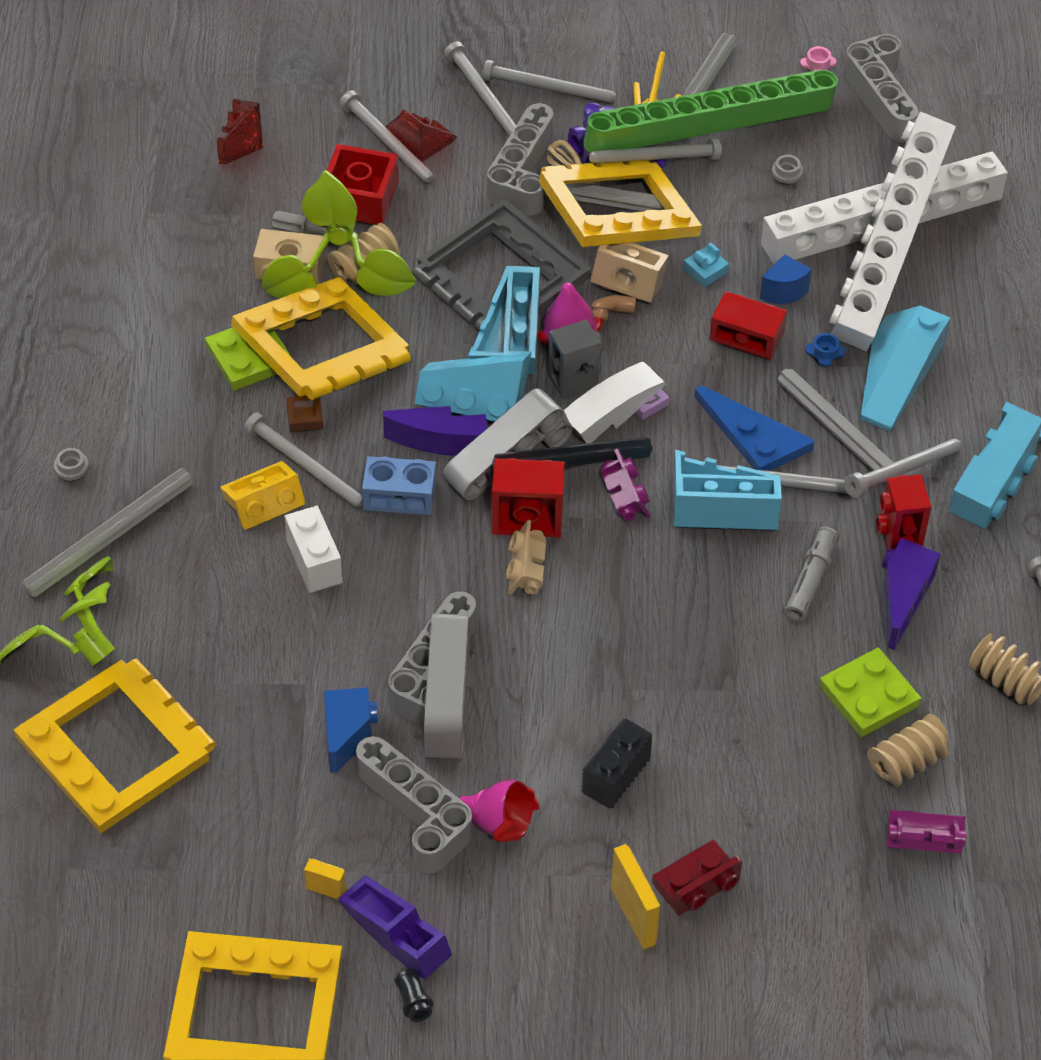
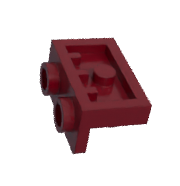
(697, 877)

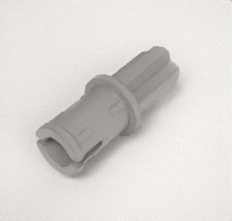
(296, 223)

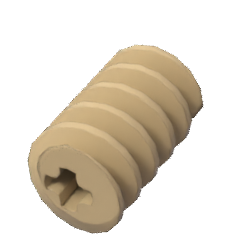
(343, 261)
(1007, 669)
(910, 750)

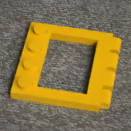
(622, 227)
(339, 372)
(75, 772)
(243, 957)

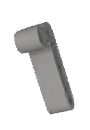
(870, 74)
(511, 171)
(519, 429)
(410, 674)
(446, 686)
(380, 767)

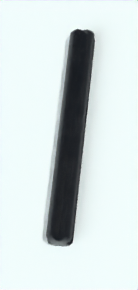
(585, 453)

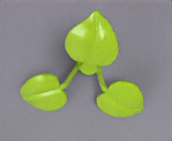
(333, 205)
(89, 639)

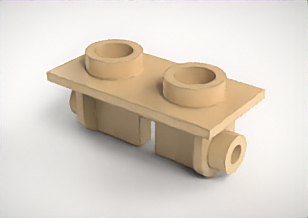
(525, 548)

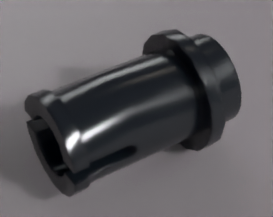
(417, 1005)

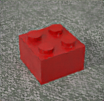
(369, 178)
(527, 492)

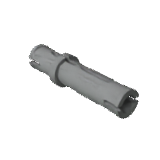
(816, 562)

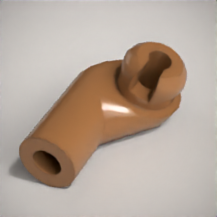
(613, 303)

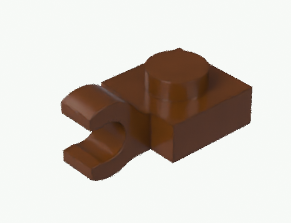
(304, 413)

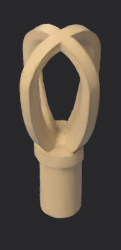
(553, 149)

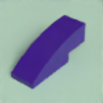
(433, 429)
(396, 926)

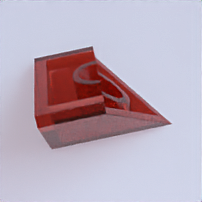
(243, 132)
(419, 135)

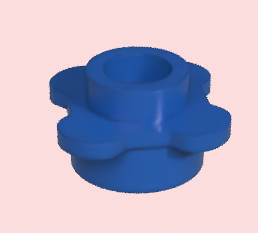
(825, 348)

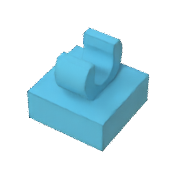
(706, 265)

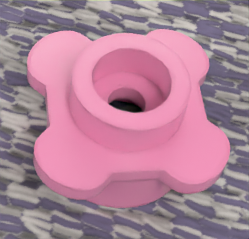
(818, 59)

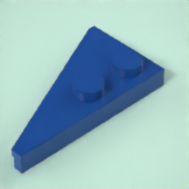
(757, 437)

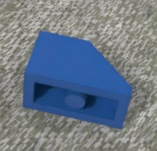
(347, 722)

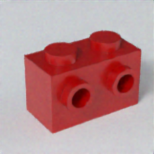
(743, 323)
(903, 510)

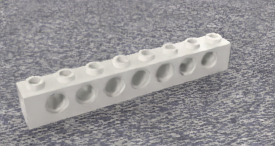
(846, 216)
(861, 327)

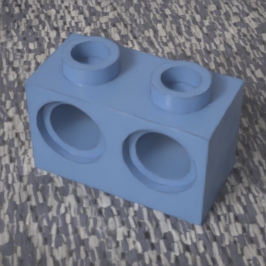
(399, 485)

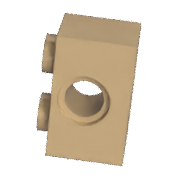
(276, 243)
(645, 265)

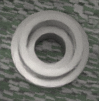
(787, 169)
(71, 464)

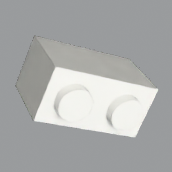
(313, 549)

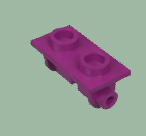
(632, 497)
(926, 831)

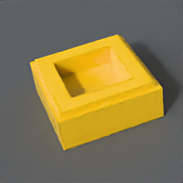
(325, 878)

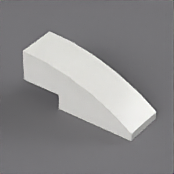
(612, 401)

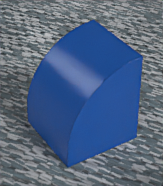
(785, 281)

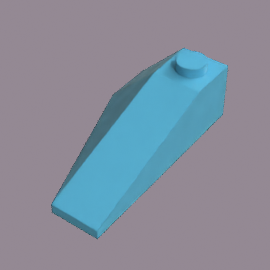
(899, 361)

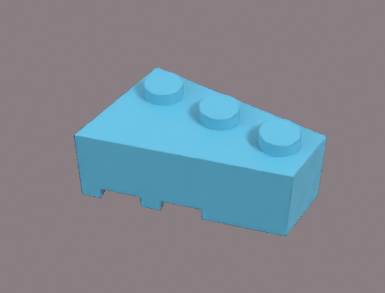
(512, 317)
(475, 385)
(998, 468)
(724, 497)

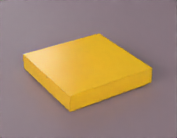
(635, 896)

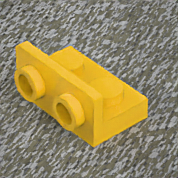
(264, 494)

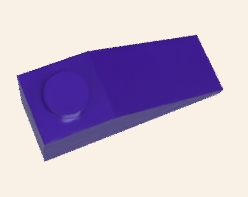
(906, 581)

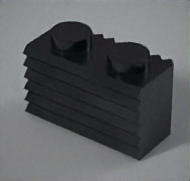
(617, 763)

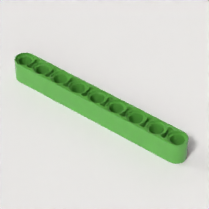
(710, 111)

